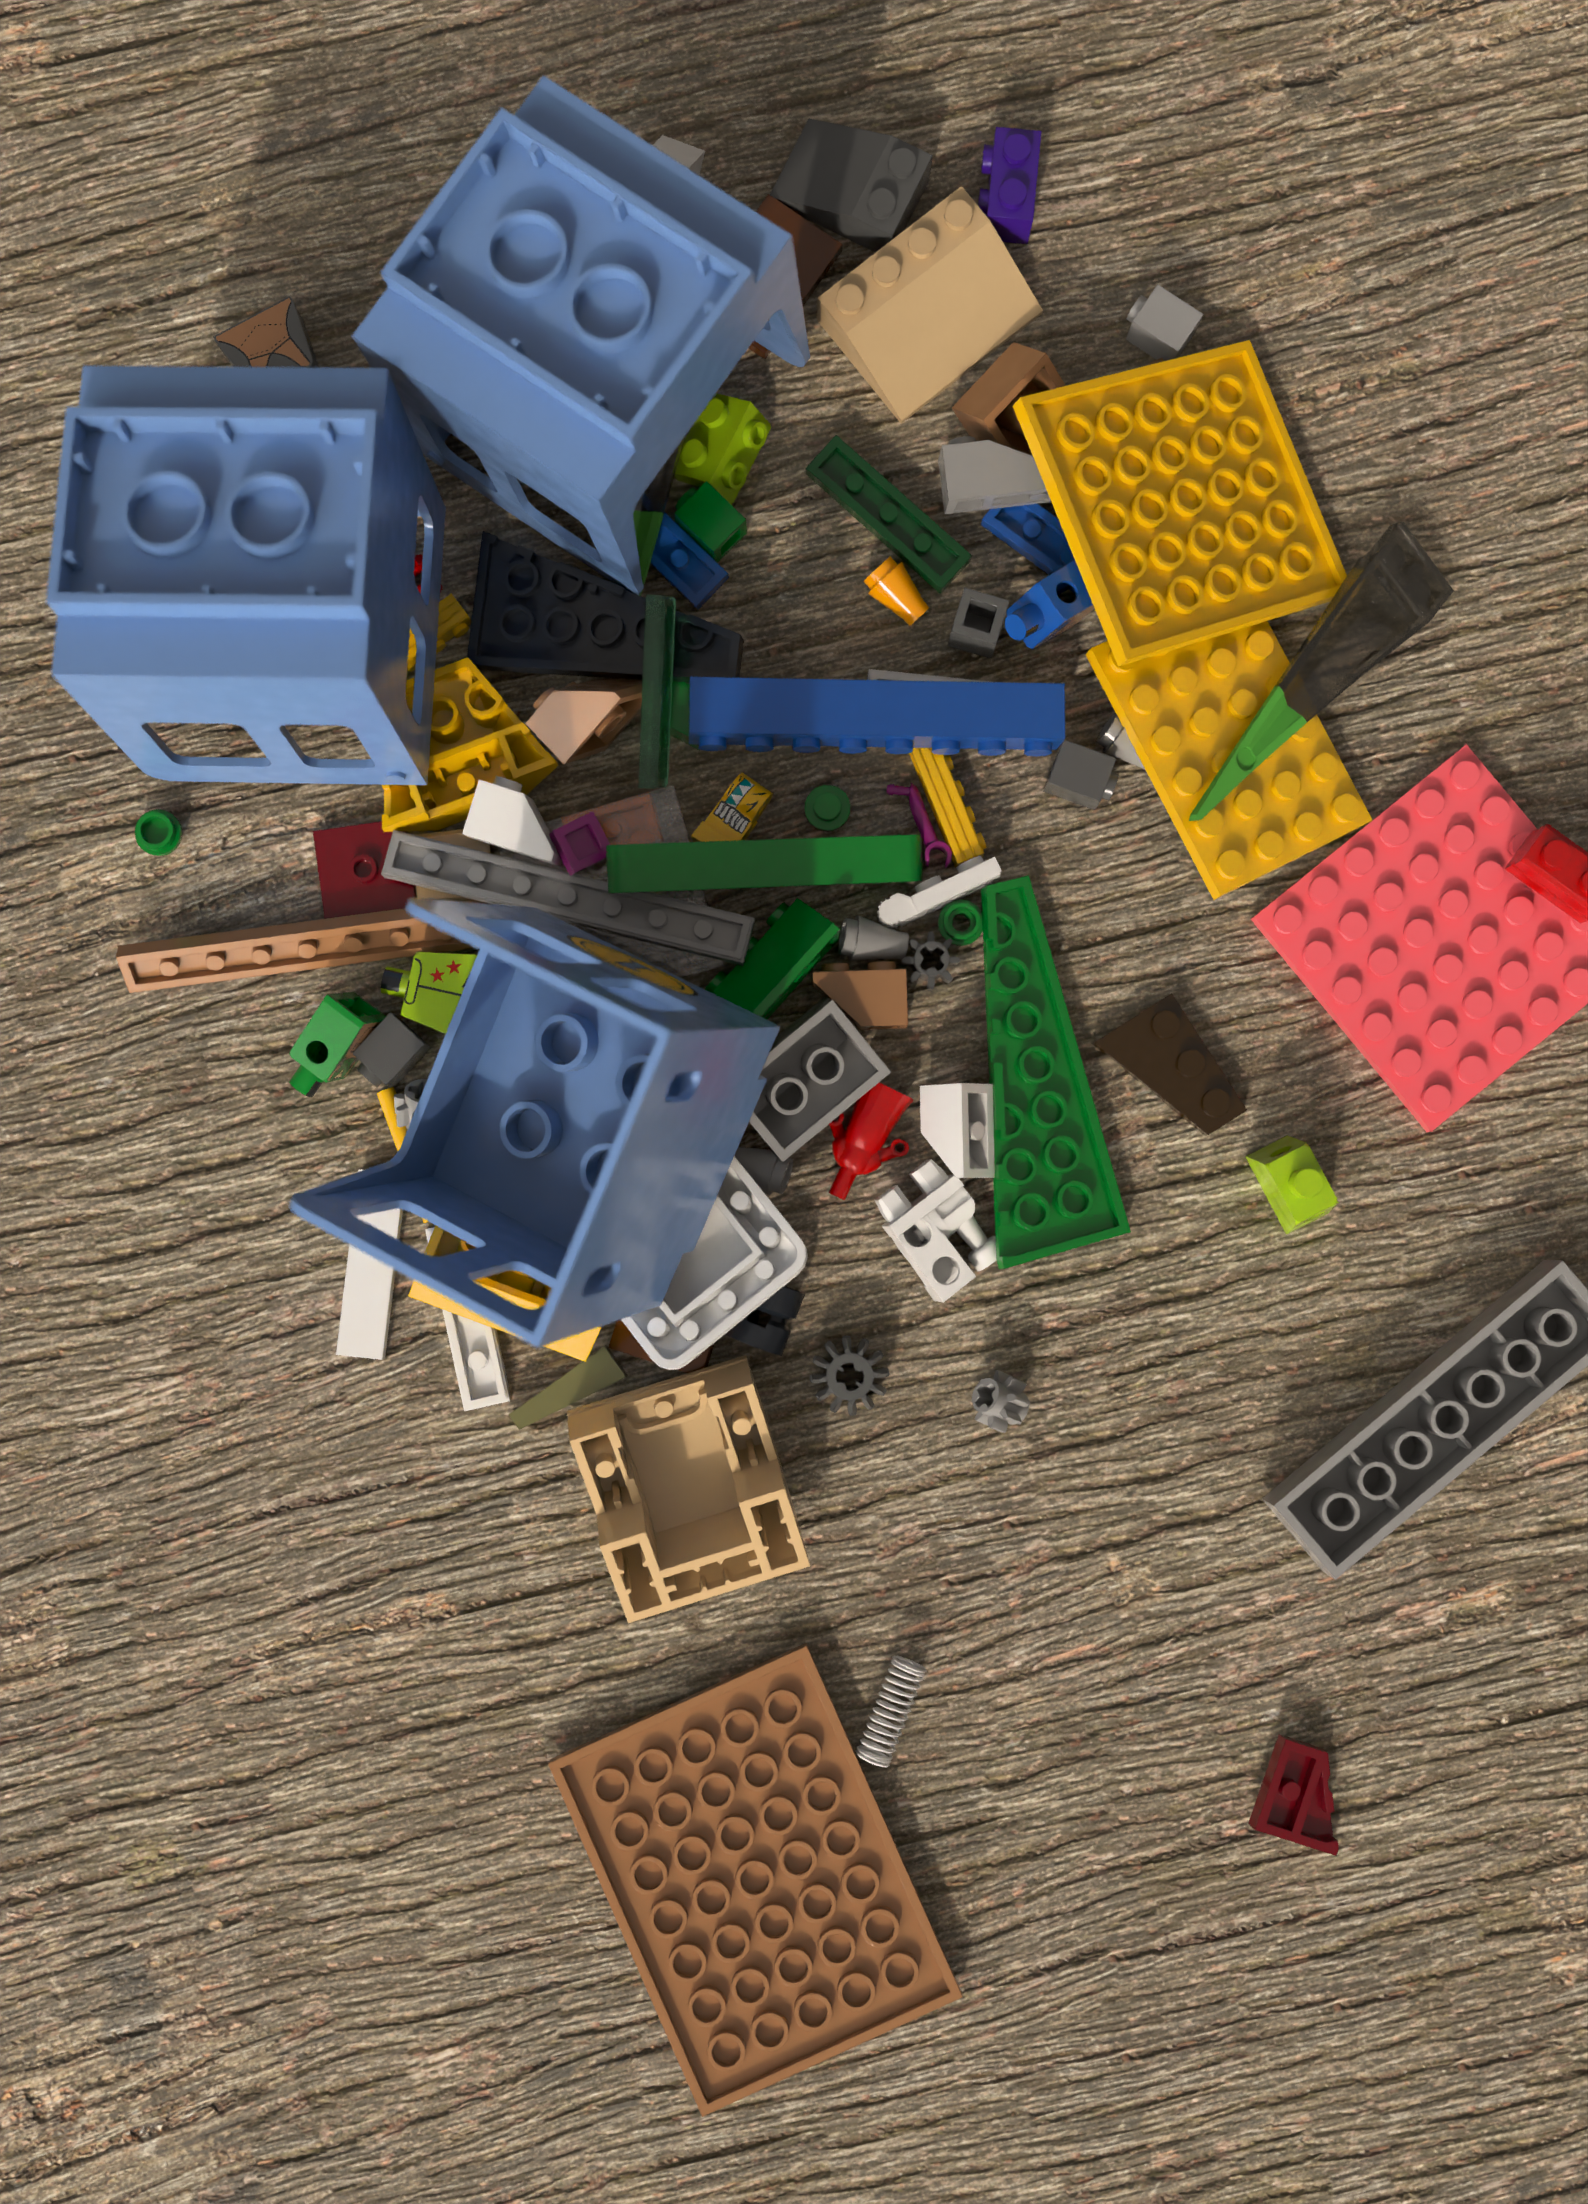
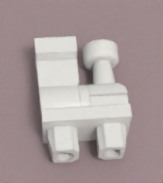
(925, 1225)

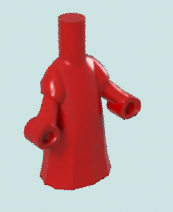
(860, 1146)

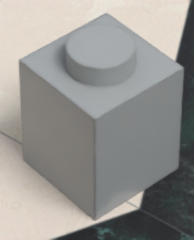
(1162, 324)

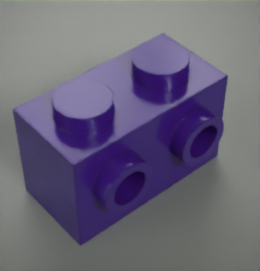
(1011, 183)

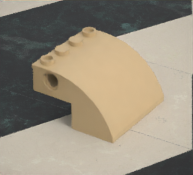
(686, 1489)

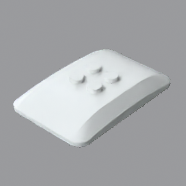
(735, 1267)

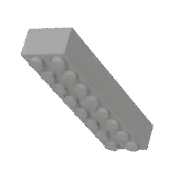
(1437, 1419)

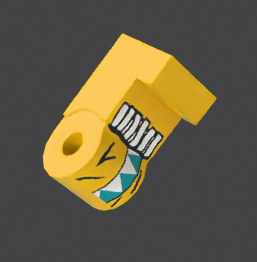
(735, 812)

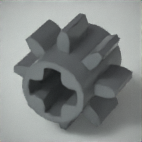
(929, 948)

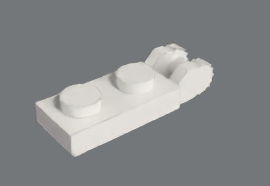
(936, 894)

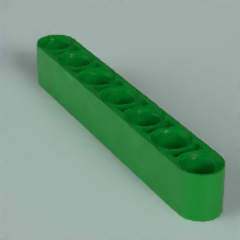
(763, 863)

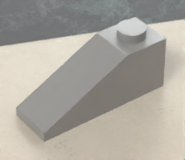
(987, 476)

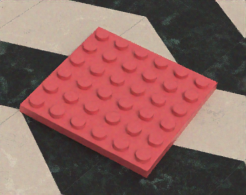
(1431, 945)

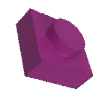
(580, 843)

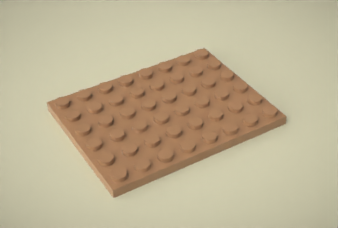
(754, 1879)

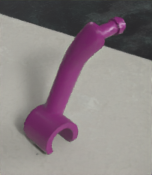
(922, 821)

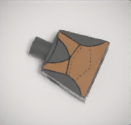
(269, 339)

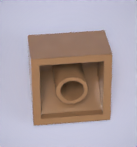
(988, 405)
(585, 716)

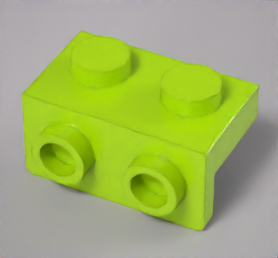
(723, 445)

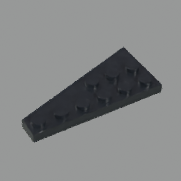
(569, 622)

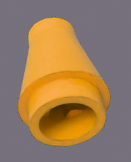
(896, 590)

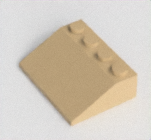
(928, 305)

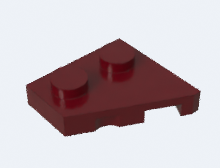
(1296, 1796)

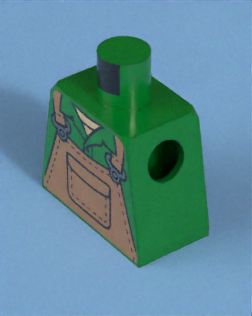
(330, 1040)

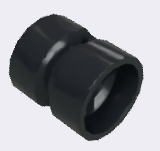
(774, 1336)

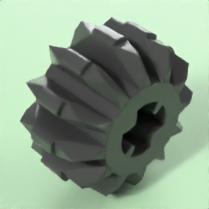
(838, 1386)

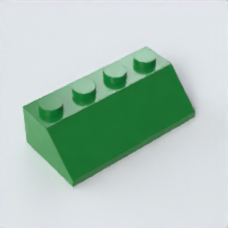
(778, 960)

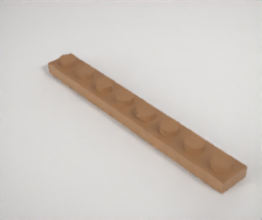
(280, 949)

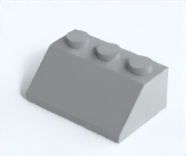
(813, 1077)

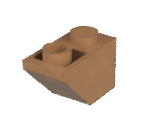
(867, 997)

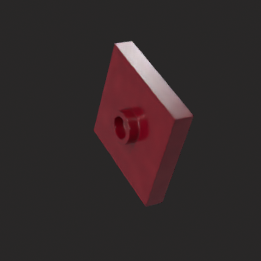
(351, 871)

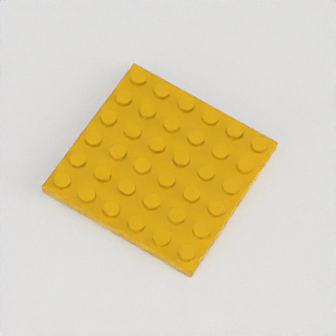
(1181, 500)

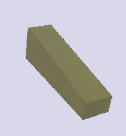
(583, 1380)

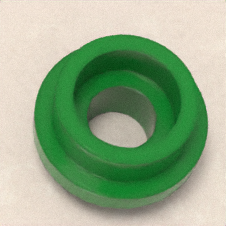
(966, 909)

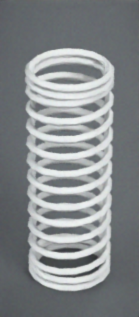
(871, 1750)

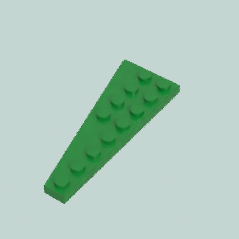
(1049, 1147)

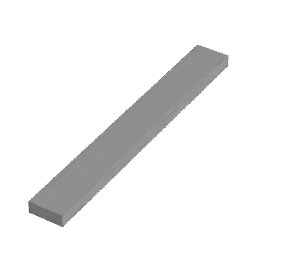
(568, 898)

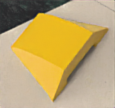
(469, 742)

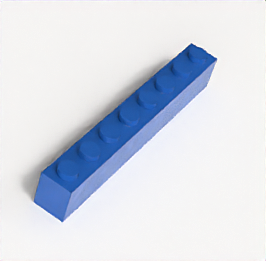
(876, 714)

